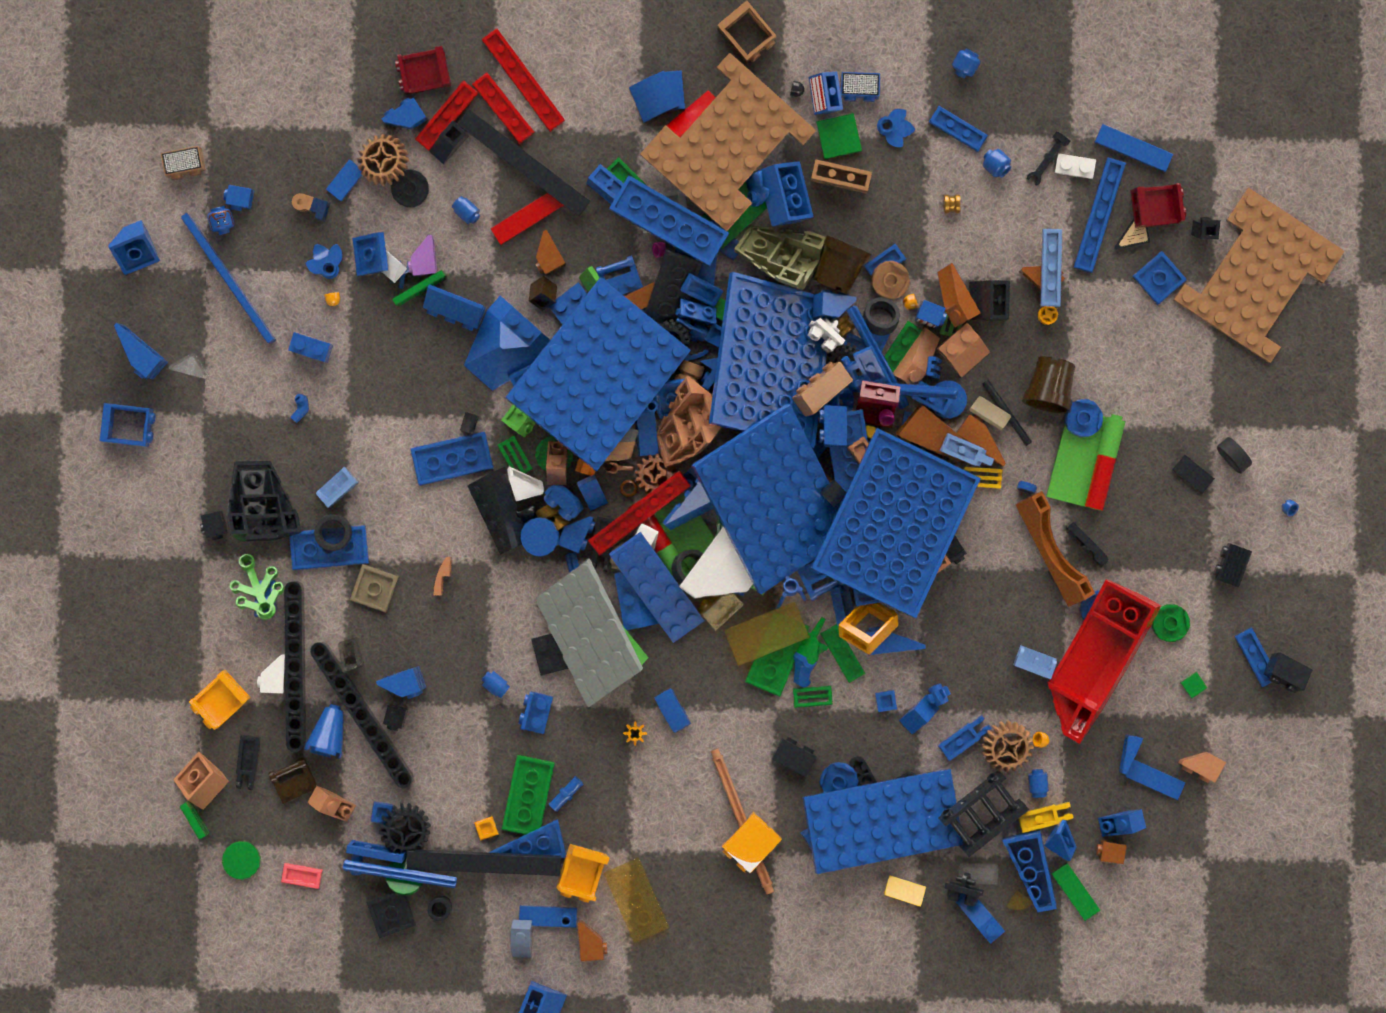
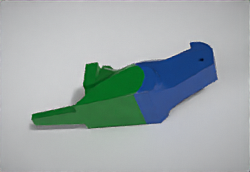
(808, 655)

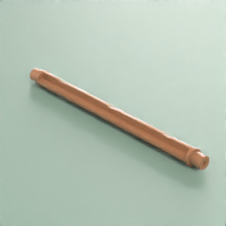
(738, 812)

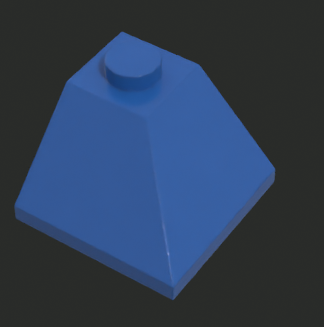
(133, 248)

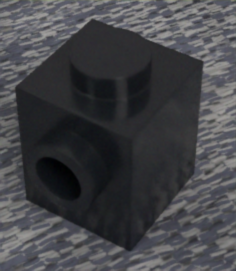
(213, 525)
(395, 717)

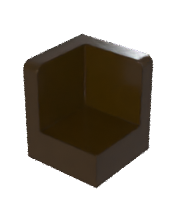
(543, 293)

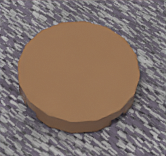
(890, 280)

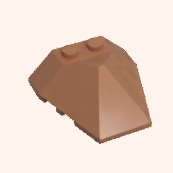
(687, 426)

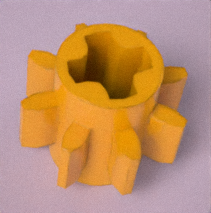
(635, 727)

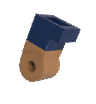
(307, 203)

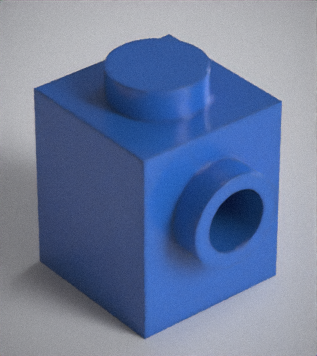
(238, 197)

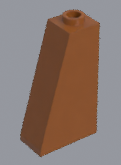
(926, 430)

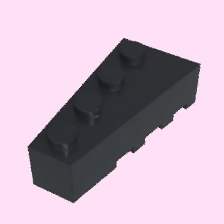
(497, 509)

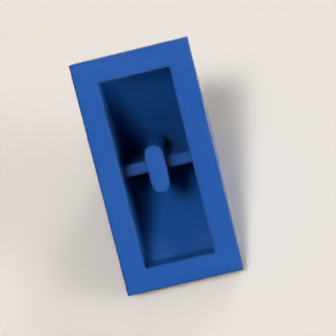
(919, 715)
(1061, 841)

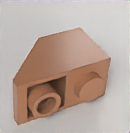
(556, 464)
(1204, 764)
(331, 804)

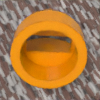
(332, 299)
(910, 302)
(1040, 739)

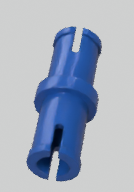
(566, 793)

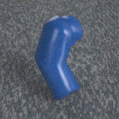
(302, 407)

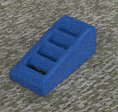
(1130, 749)

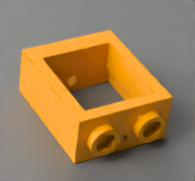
(858, 638)

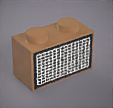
(183, 162)

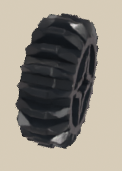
(412, 829)

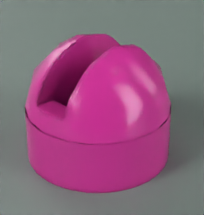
(661, 246)
(886, 417)

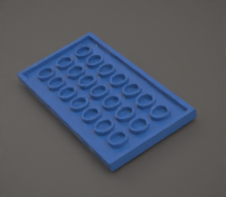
(880, 821)

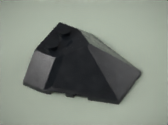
(259, 505)

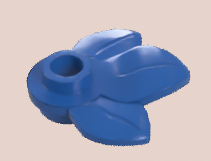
(898, 127)
(757, 193)
(325, 258)

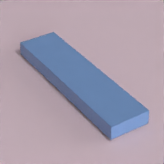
(1051, 268)

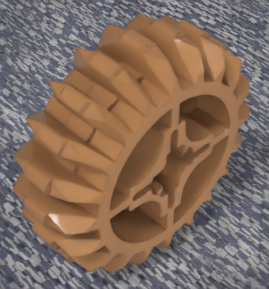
(398, 161)
(1013, 741)

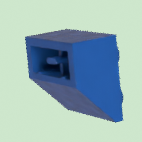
(834, 426)
(542, 1000)

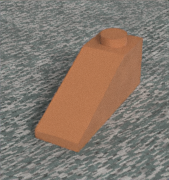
(915, 362)

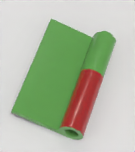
(1086, 465)
(670, 543)

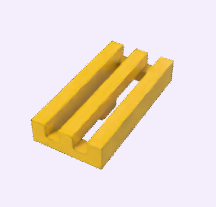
(998, 479)

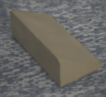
(990, 413)

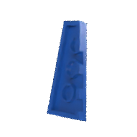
(542, 841)

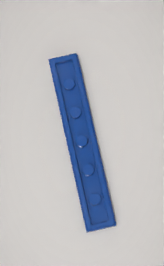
(1099, 215)

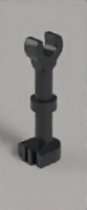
(1061, 141)

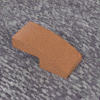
(445, 570)

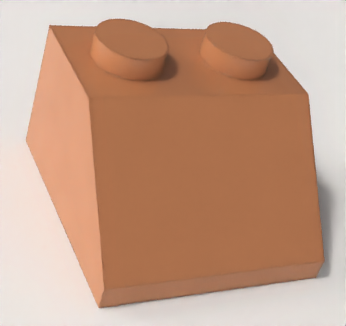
(963, 349)
(200, 781)

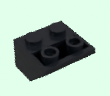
(991, 298)

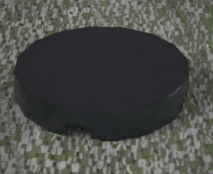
(410, 189)

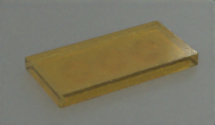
(766, 633)
(636, 900)

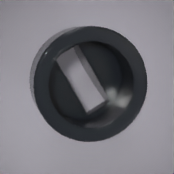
(797, 89)

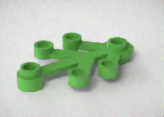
(258, 589)

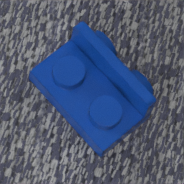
(536, 712)

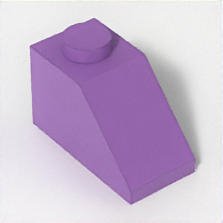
(424, 259)

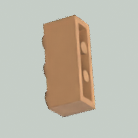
(841, 176)
(822, 388)

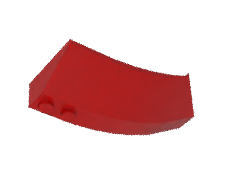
(1099, 656)

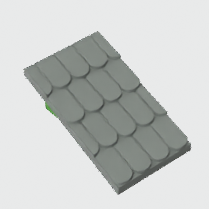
(590, 633)

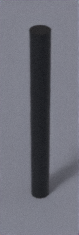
(1001, 404)

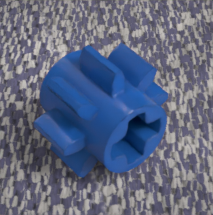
(938, 694)

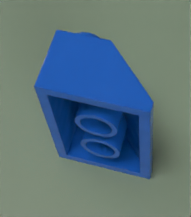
(453, 308)
(633, 609)
(405, 683)

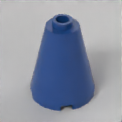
(328, 733)

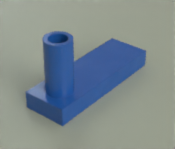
(647, 436)
(359, 849)
(549, 916)

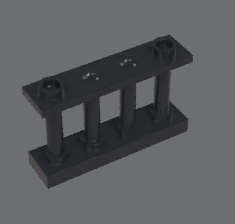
(987, 831)

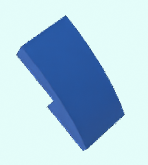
(672, 710)

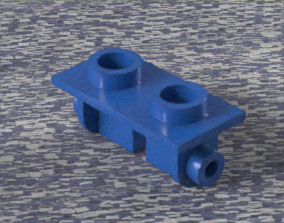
(696, 311)
(841, 602)

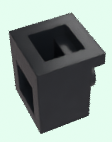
(1206, 228)

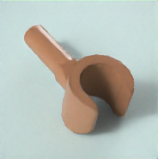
(615, 467)

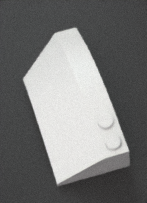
(717, 571)

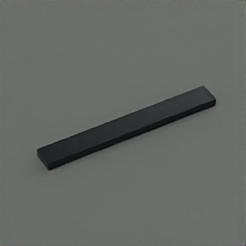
(524, 163)
(484, 862)

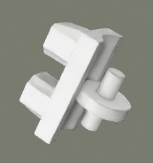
(828, 331)

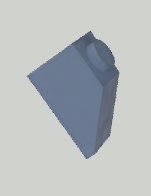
(521, 938)

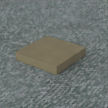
(374, 588)

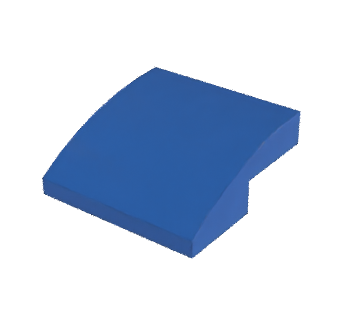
(653, 96)

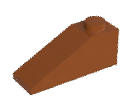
(956, 297)
(977, 433)

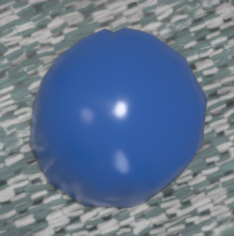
(847, 399)

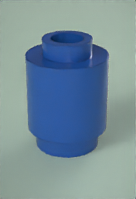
(466, 210)
(495, 684)
(1038, 783)

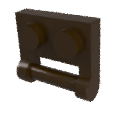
(296, 786)

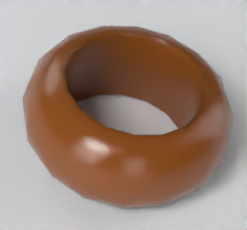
(635, 486)

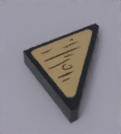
(1133, 236)

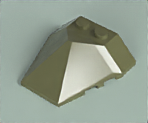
(783, 255)

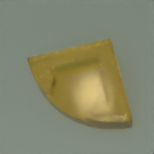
(1019, 901)

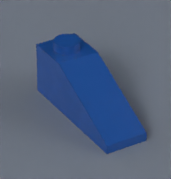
(894, 643)
(981, 919)

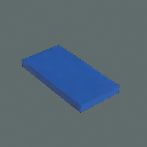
(452, 458)
(308, 554)

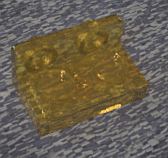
(719, 608)

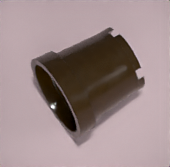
(840, 264)
(1051, 386)

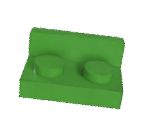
(518, 421)

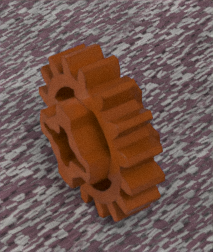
(648, 473)

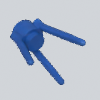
(698, 331)
(790, 588)

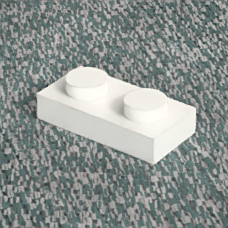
(1075, 166)

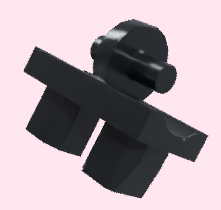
(956, 889)

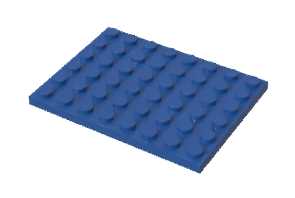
(764, 354)
(597, 374)
(769, 497)
(895, 523)

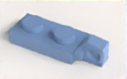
(965, 451)

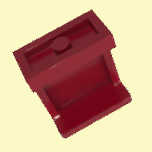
(423, 71)
(1158, 205)
(875, 398)

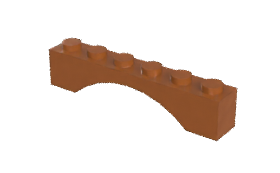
(1036, 516)

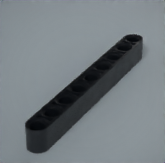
(291, 675)
(370, 720)

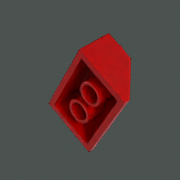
(689, 115)

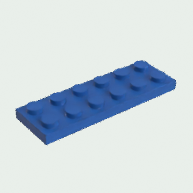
(669, 221)
(656, 587)

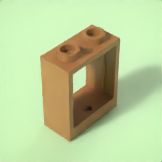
(736, 15)

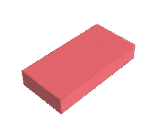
(301, 875)

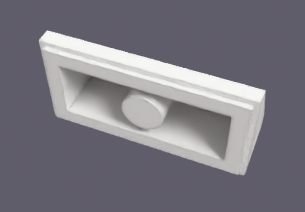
(395, 268)

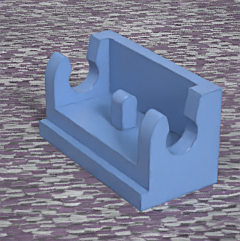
(337, 487)
(1035, 662)

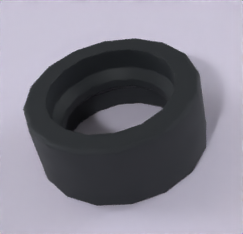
(884, 304)
(1234, 455)
(318, 532)
(676, 564)

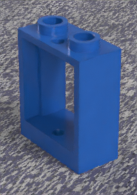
(108, 419)

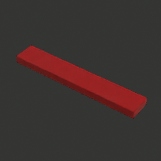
(523, 80)
(639, 513)

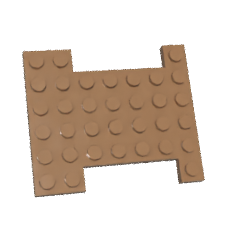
(726, 144)
(1260, 273)

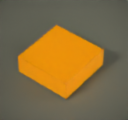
(486, 828)

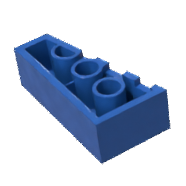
(1031, 863)

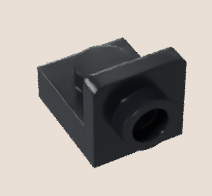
(955, 551)

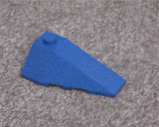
(694, 504)

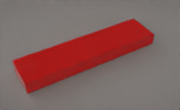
(503, 108)
(449, 111)
(525, 218)

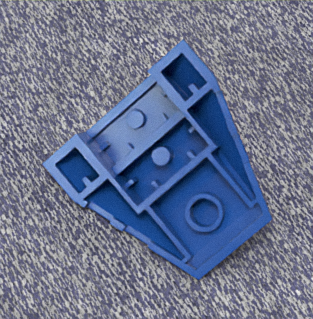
(503, 344)

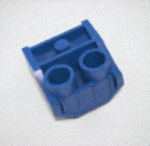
(569, 503)

